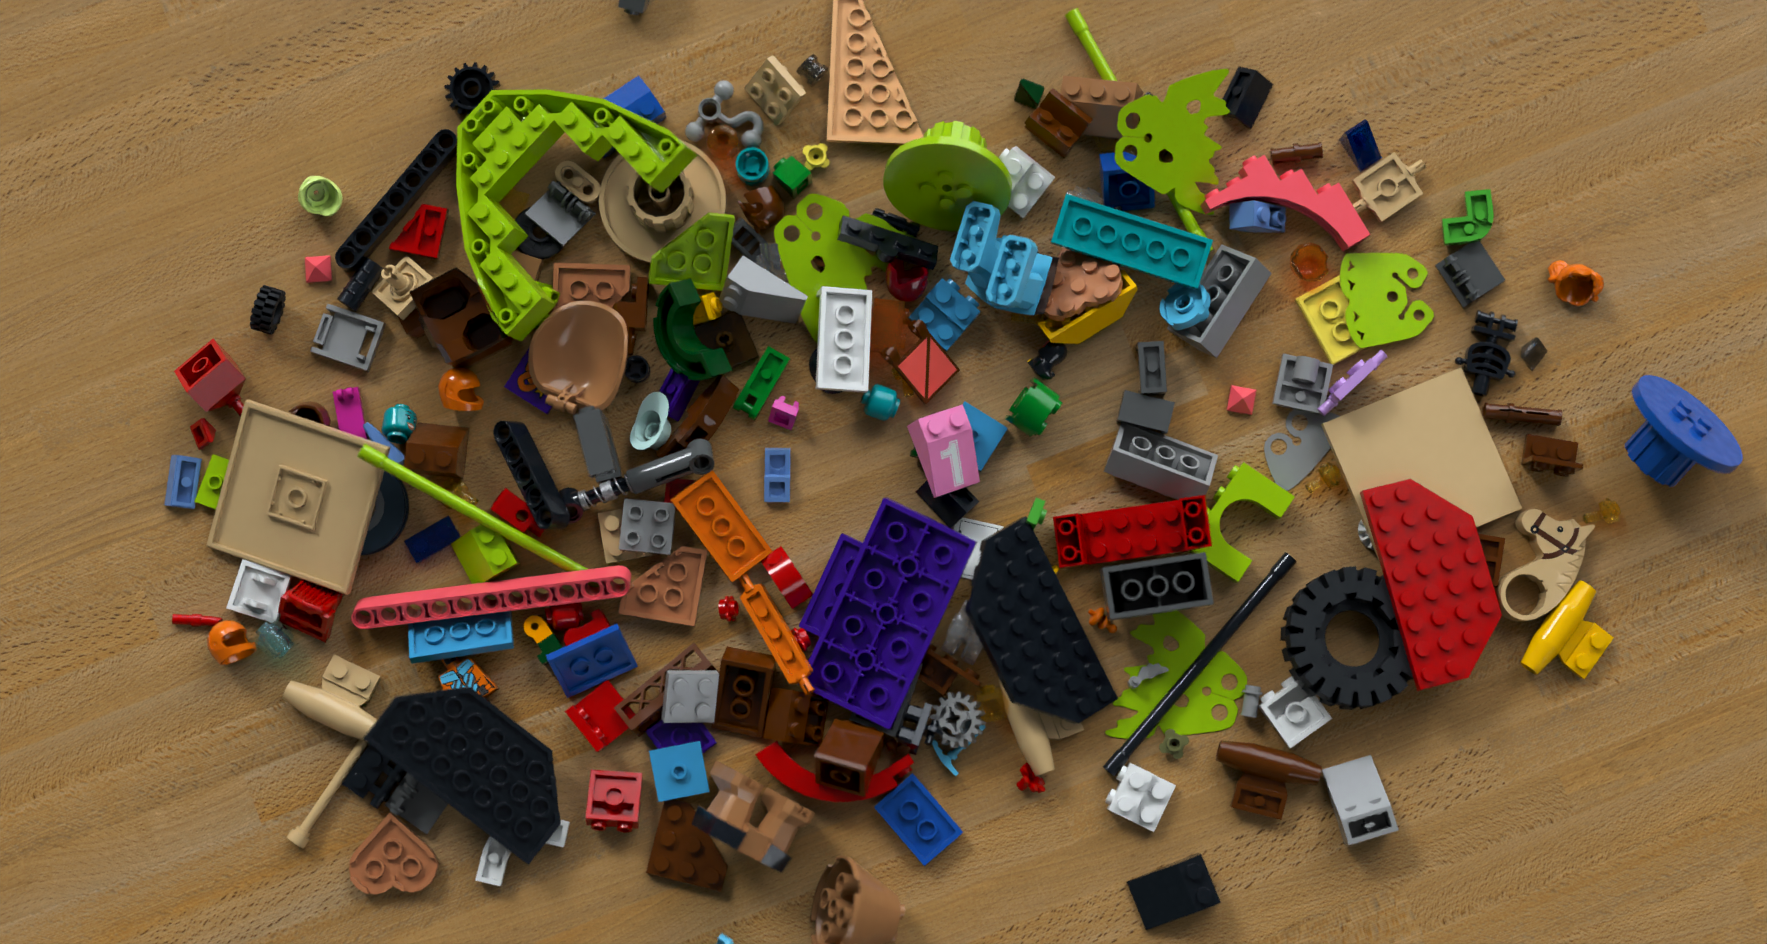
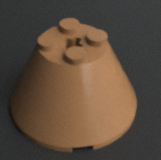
(854, 907)

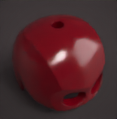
(905, 284)

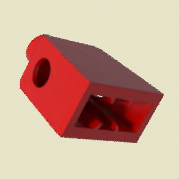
(507, 506)

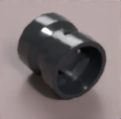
(634, 366)

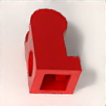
(599, 623)

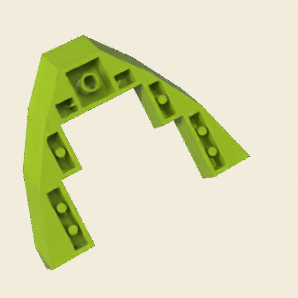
(503, 143)

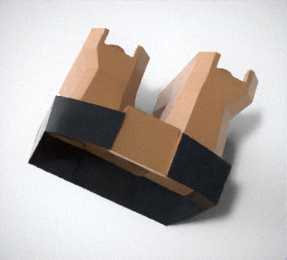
(731, 811)

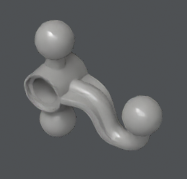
(723, 91)

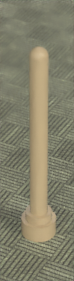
(301, 833)

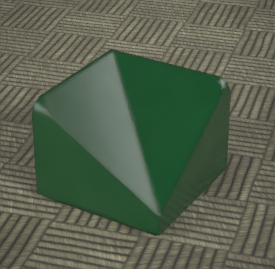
(1029, 93)

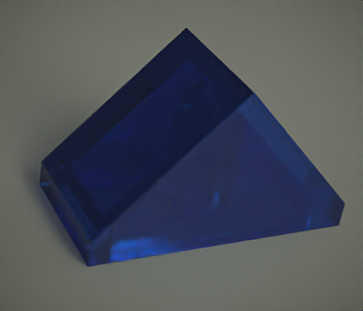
(1361, 145)

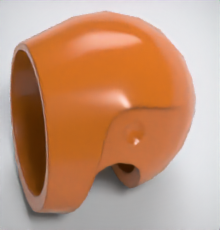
(457, 390)
(229, 642)

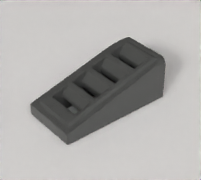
(749, 230)

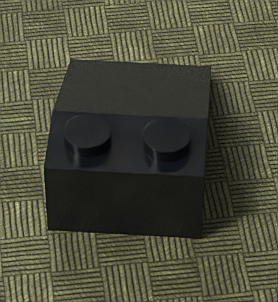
(1173, 891)

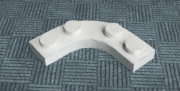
(495, 856)

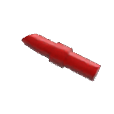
(195, 620)

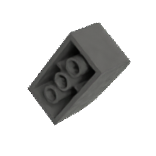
(1156, 586)

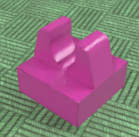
(784, 414)

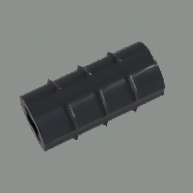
(360, 284)

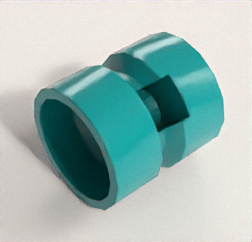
(752, 166)

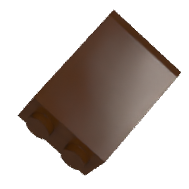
(437, 450)
(848, 757)

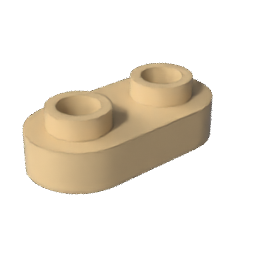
(578, 182)

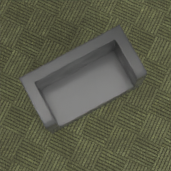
(1151, 368)
(1145, 411)

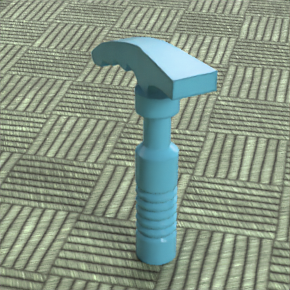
(946, 759)

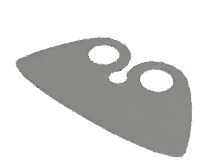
(1301, 459)

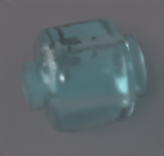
(274, 639)

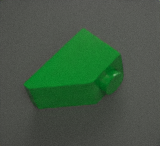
(792, 176)

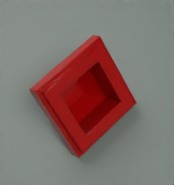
(203, 433)

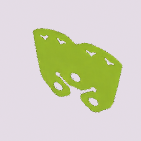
(1369, 299)

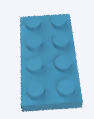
(460, 636)

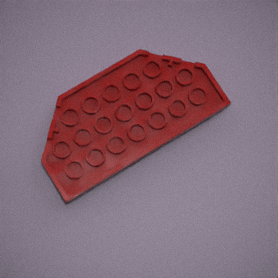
(1433, 579)

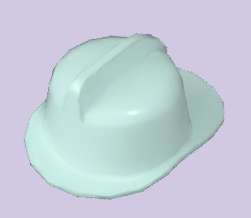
(651, 424)

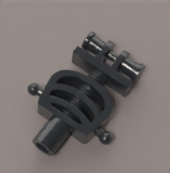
(1483, 376)

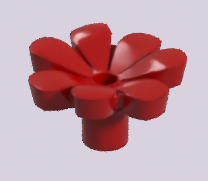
(1030, 780)

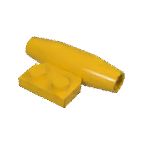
(1568, 636)

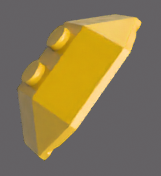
(1091, 320)

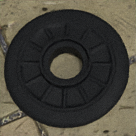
(533, 246)

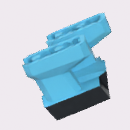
(1002, 270)

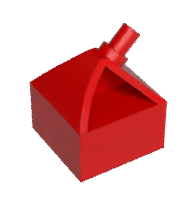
(212, 378)

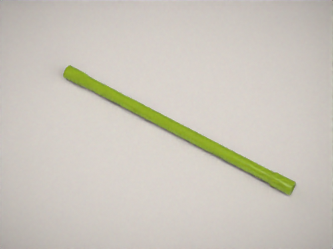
(1081, 30)
(380, 461)

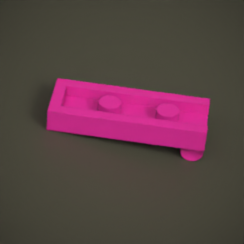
(350, 411)

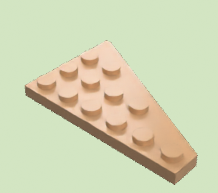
(864, 91)

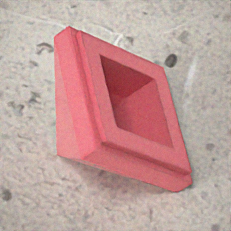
(318, 269)
(1241, 400)

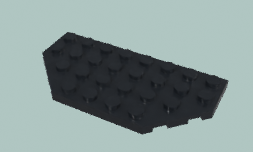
(1033, 629)
(474, 763)

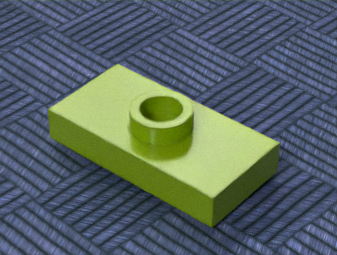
(212, 482)

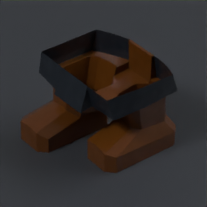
(455, 320)

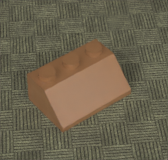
(1102, 103)

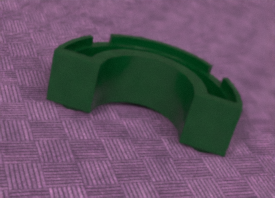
(677, 335)

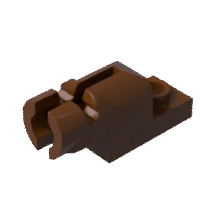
(635, 312)

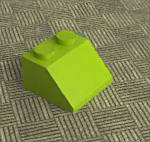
(484, 554)

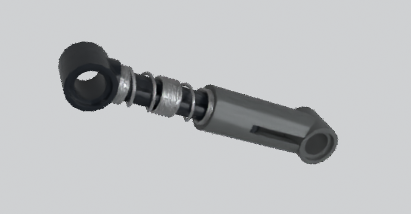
(694, 459)

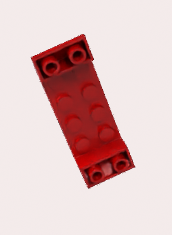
(1132, 532)

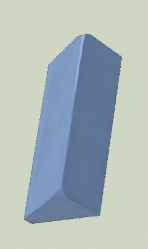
(183, 481)

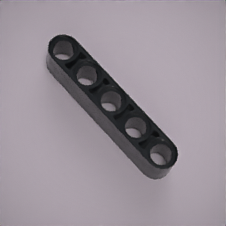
(531, 475)

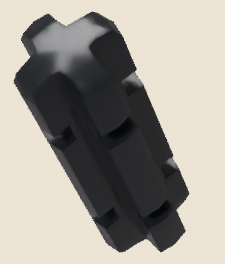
(897, 222)

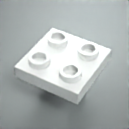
(258, 591)

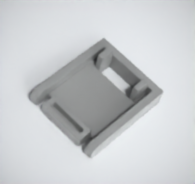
(344, 336)

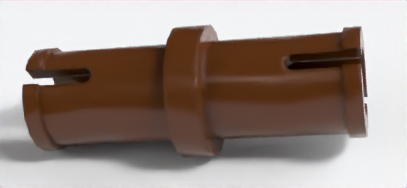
(1296, 153)

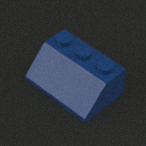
(639, 99)

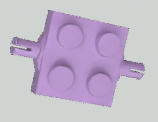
(1344, 386)

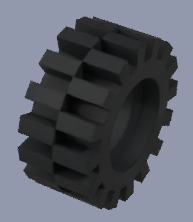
(267, 309)

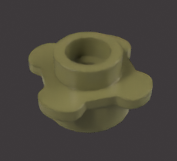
(1181, 741)

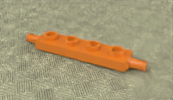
(776, 634)

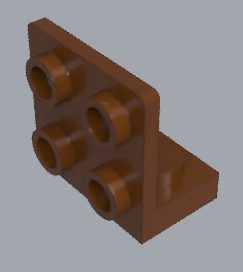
(1548, 453)

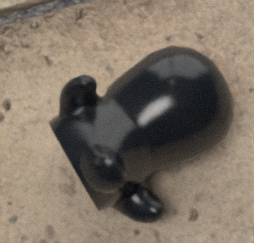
(1048, 356)

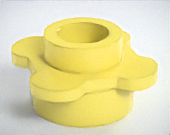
(819, 150)

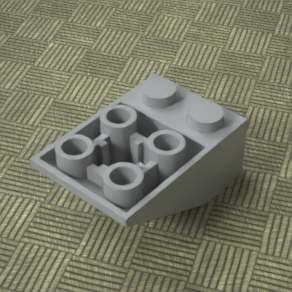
(1359, 800)

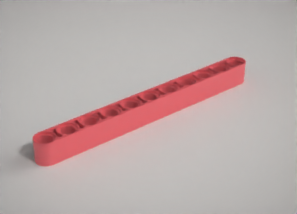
(500, 589)

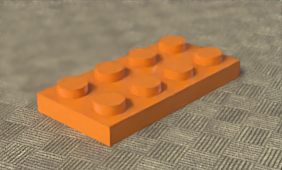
(721, 525)

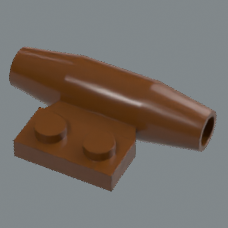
(1265, 774)

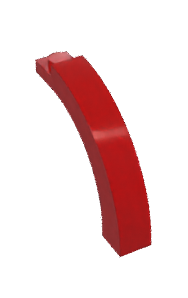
(803, 781)

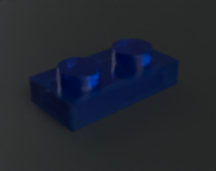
(432, 539)

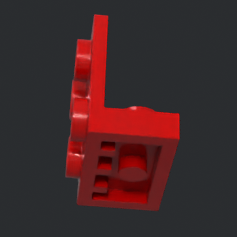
(597, 716)

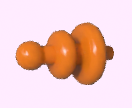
(1097, 617)

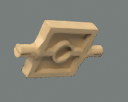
(1387, 187)

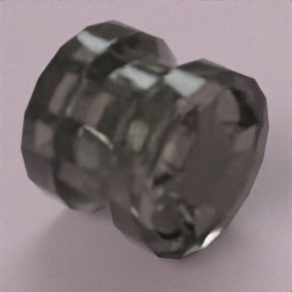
(812, 70)

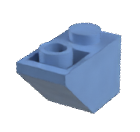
(1257, 217)

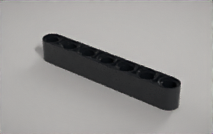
(394, 213)

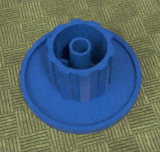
(1678, 433)

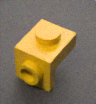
(708, 309)

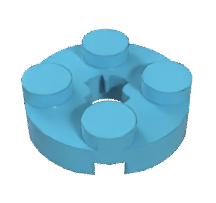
(1193, 313)

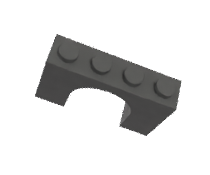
(598, 445)

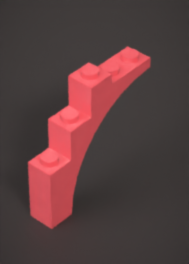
(1328, 208)

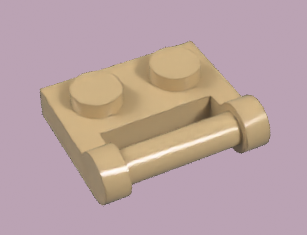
(610, 529)

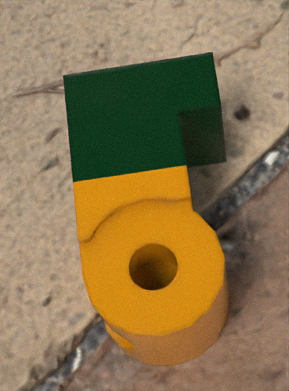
(543, 635)

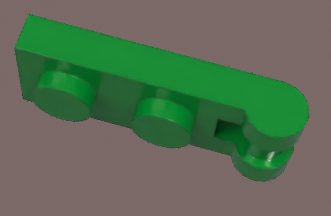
(762, 382)

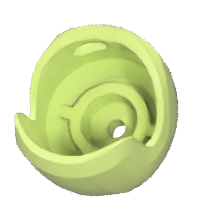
(325, 202)

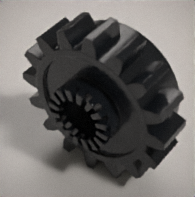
(465, 79)

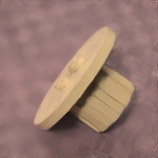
(645, 223)

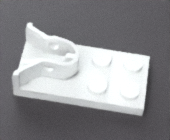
(843, 339)

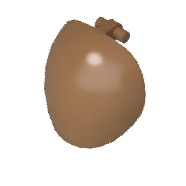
(579, 356)

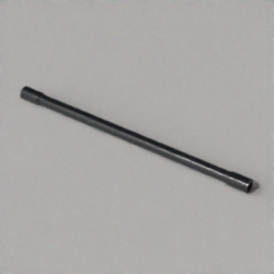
(1122, 754)

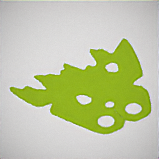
(1179, 134)
(843, 261)
(1197, 714)

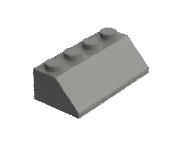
(1233, 285)
(1160, 462)

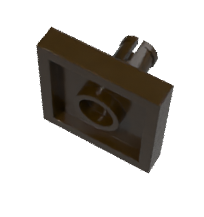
(731, 335)

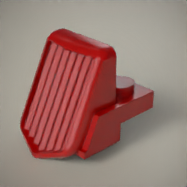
(310, 609)

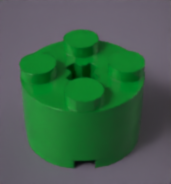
(1033, 408)

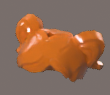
(1575, 282)

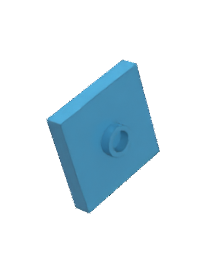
(985, 432)
(679, 771)

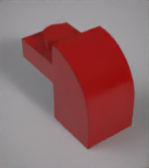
(786, 577)

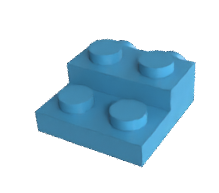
(946, 312)

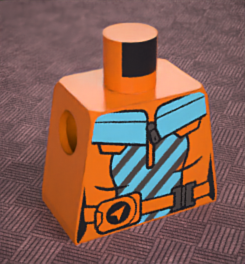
(466, 674)

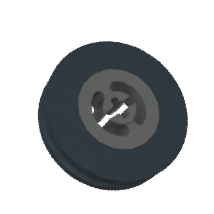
(389, 515)

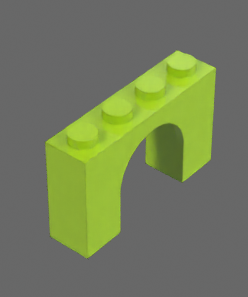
(1248, 486)

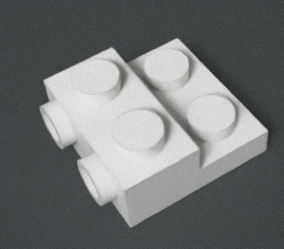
(1027, 178)
(1293, 711)
(1140, 796)

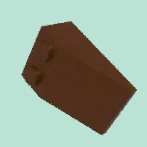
(744, 691)

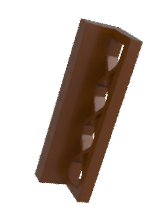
(652, 712)

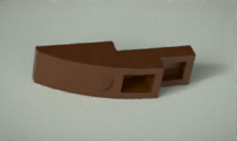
(704, 416)

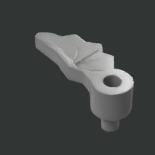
(1146, 672)

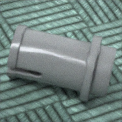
(1251, 700)

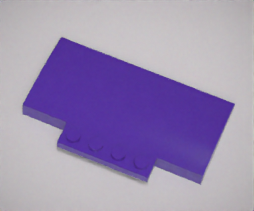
(882, 609)

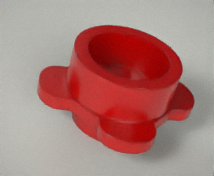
(728, 608)
(802, 638)

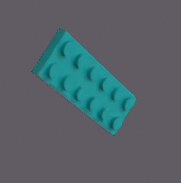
(1131, 241)

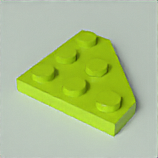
(697, 254)

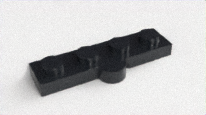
(887, 243)

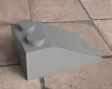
(761, 294)

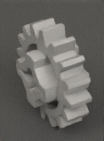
(969, 720)

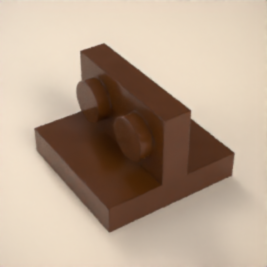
(1058, 123)

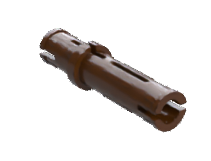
(1522, 414)

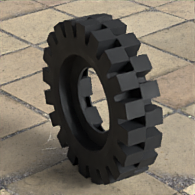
(1307, 649)

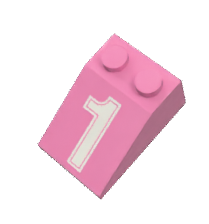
(946, 450)

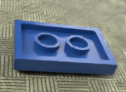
(591, 660)
(918, 819)

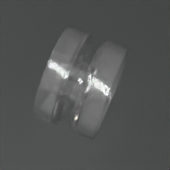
(962, 632)

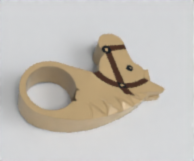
(1558, 558)

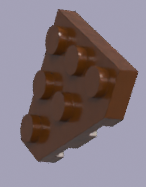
(685, 851)

